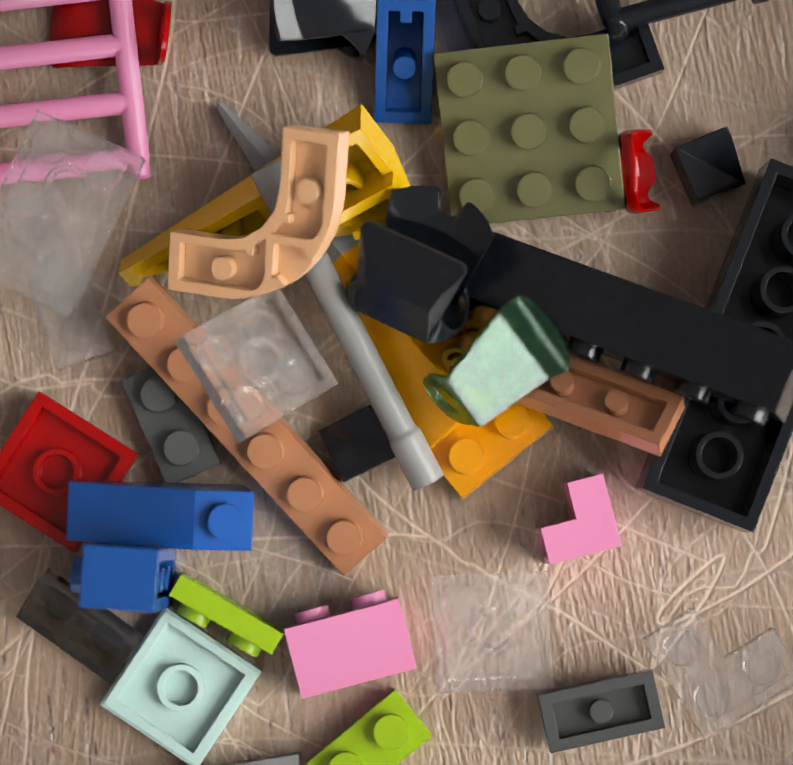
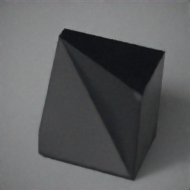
(708, 166)
(357, 443)

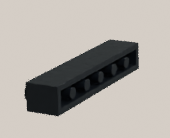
(643, 329)

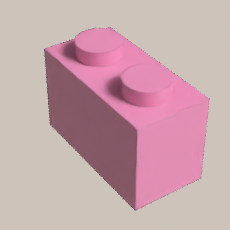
(349, 645)

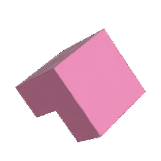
(590, 523)

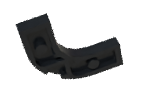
(505, 23)

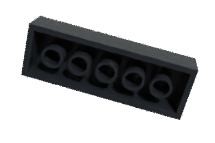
(714, 458)

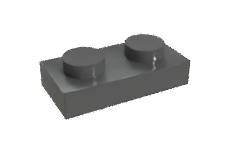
(171, 429)
(600, 710)

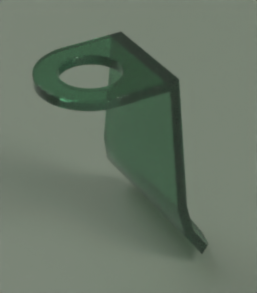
(502, 365)

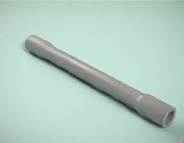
(404, 436)

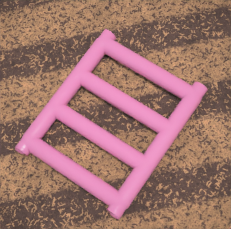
(119, 44)

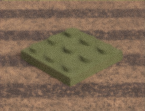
(531, 129)

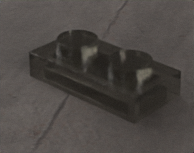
(87, 634)

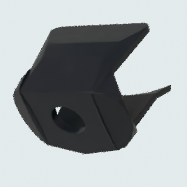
(321, 26)
(419, 265)

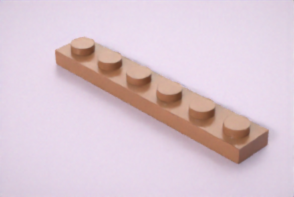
(273, 456)

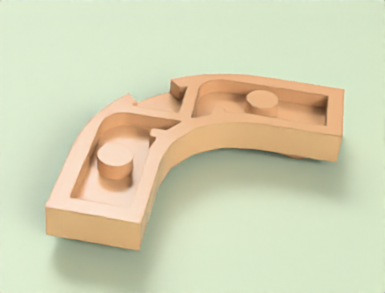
(290, 239)

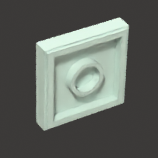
(181, 687)

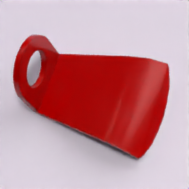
(93, 19)

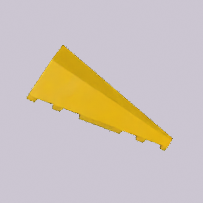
(370, 178)

